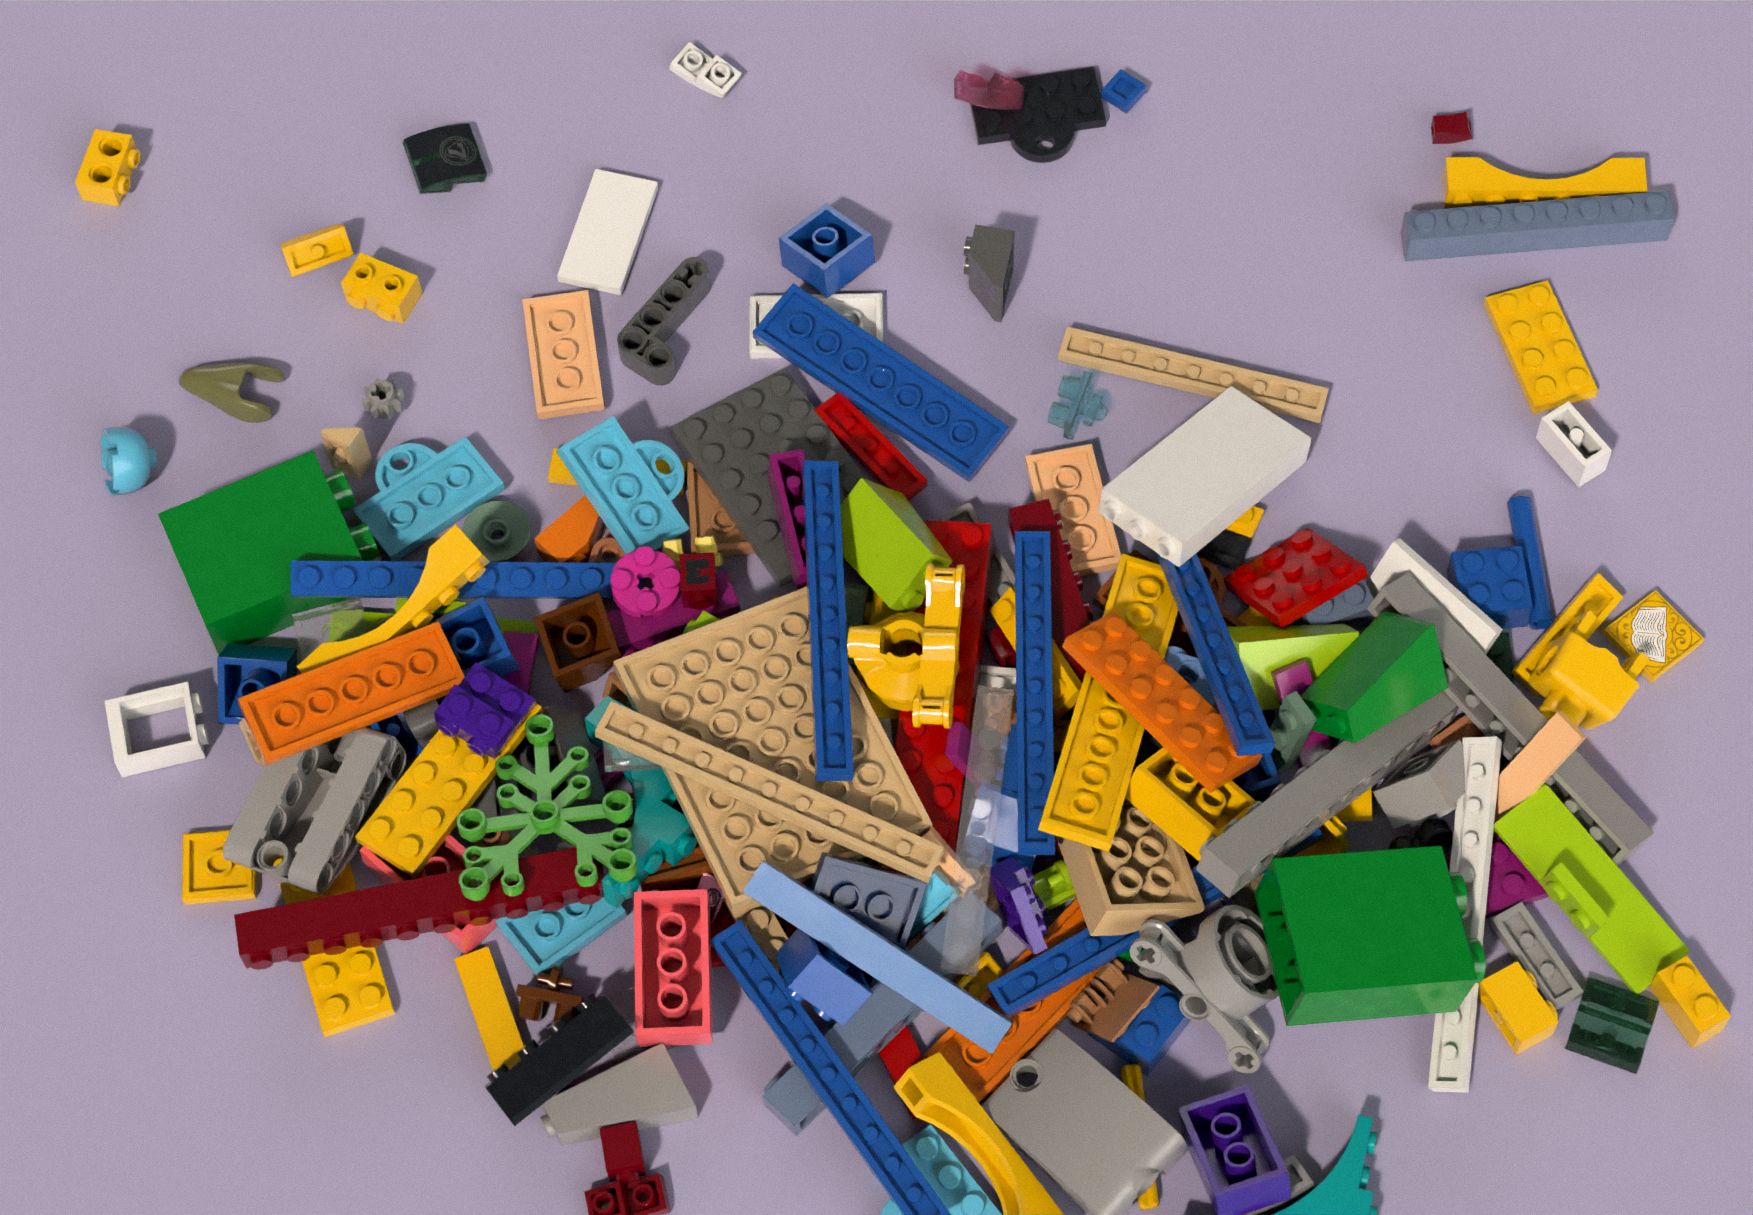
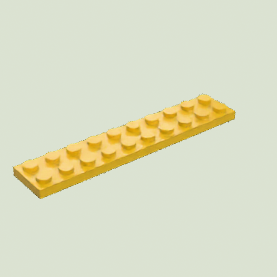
(1102, 734)

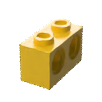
(107, 159)

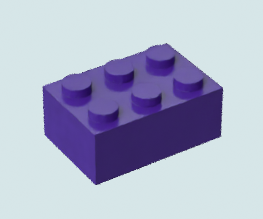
(1234, 1152)

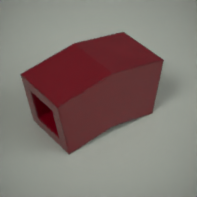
(1451, 128)
(1000, 647)

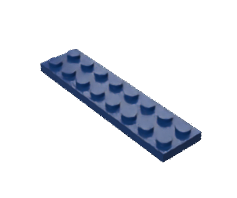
(881, 382)

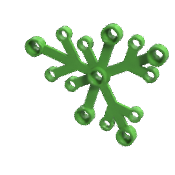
(558, 815)

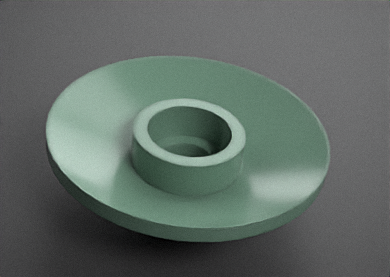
(495, 519)

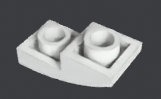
(705, 73)

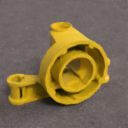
(916, 682)

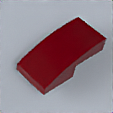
(638, 1197)

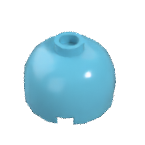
(126, 459)

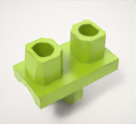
(1054, 885)

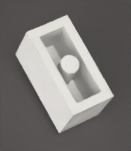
(1573, 444)

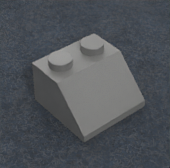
(1423, 786)

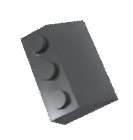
(568, 734)

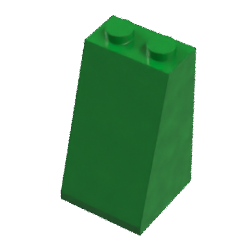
(1377, 678)

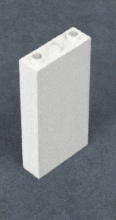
(1204, 476)

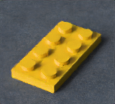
(1540, 347)

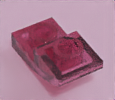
(997, 94)

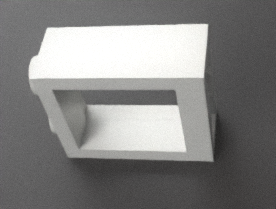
(152, 702)

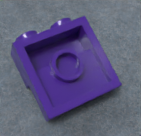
(483, 711)
(1018, 903)

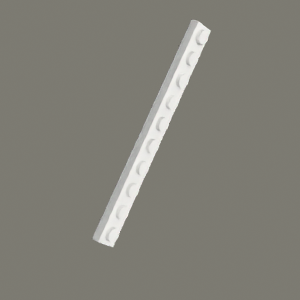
(1471, 858)

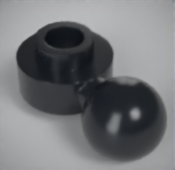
(1430, 833)

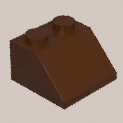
(578, 641)

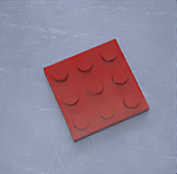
(1295, 577)

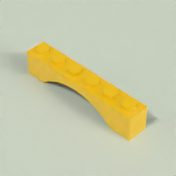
(1477, 183)
(448, 567)
(941, 1098)

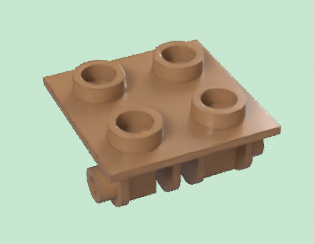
(1115, 1003)

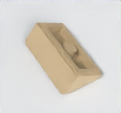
(347, 450)

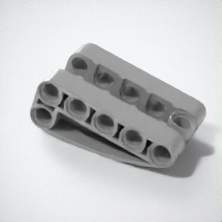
(314, 808)
(1084, 1127)

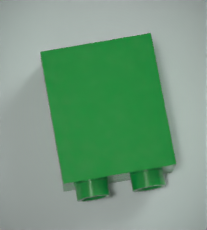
(242, 542)
(1367, 935)

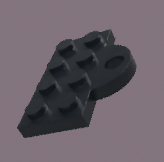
(1051, 112)

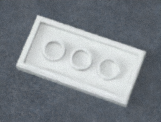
(608, 232)
(860, 308)
(1402, 560)

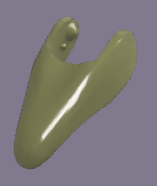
(222, 384)

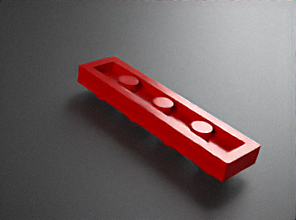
(870, 447)

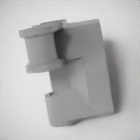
(1220, 975)

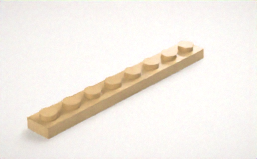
(1191, 373)

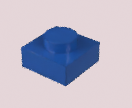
(1123, 91)

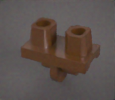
(533, 998)

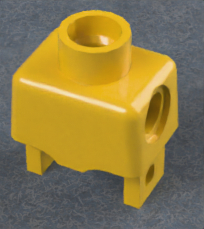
(1583, 678)

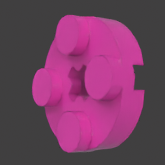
(646, 602)

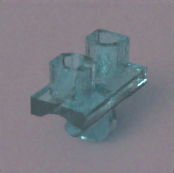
(1070, 416)

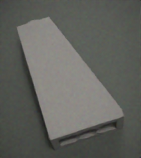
(636, 1090)

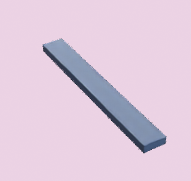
(877, 956)

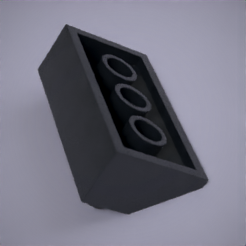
(558, 1058)

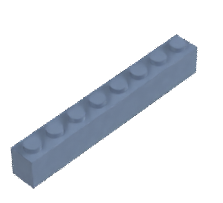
(1537, 226)
(867, 1030)

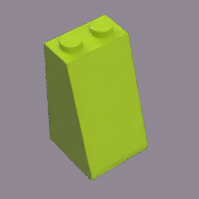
(889, 544)
(1272, 647)

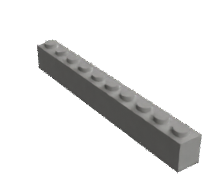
(1505, 712)
(1317, 795)

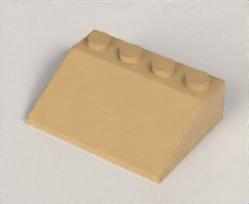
(1134, 881)

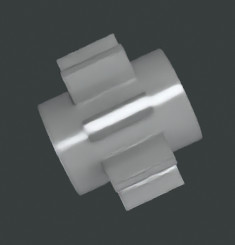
(383, 399)

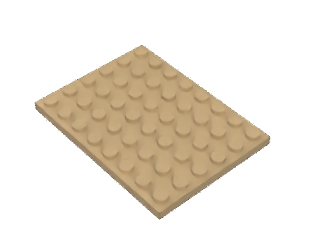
(751, 695)

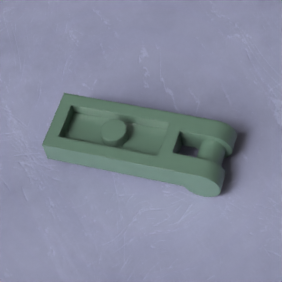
(1290, 731)

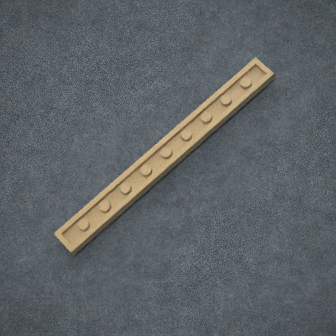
(769, 792)

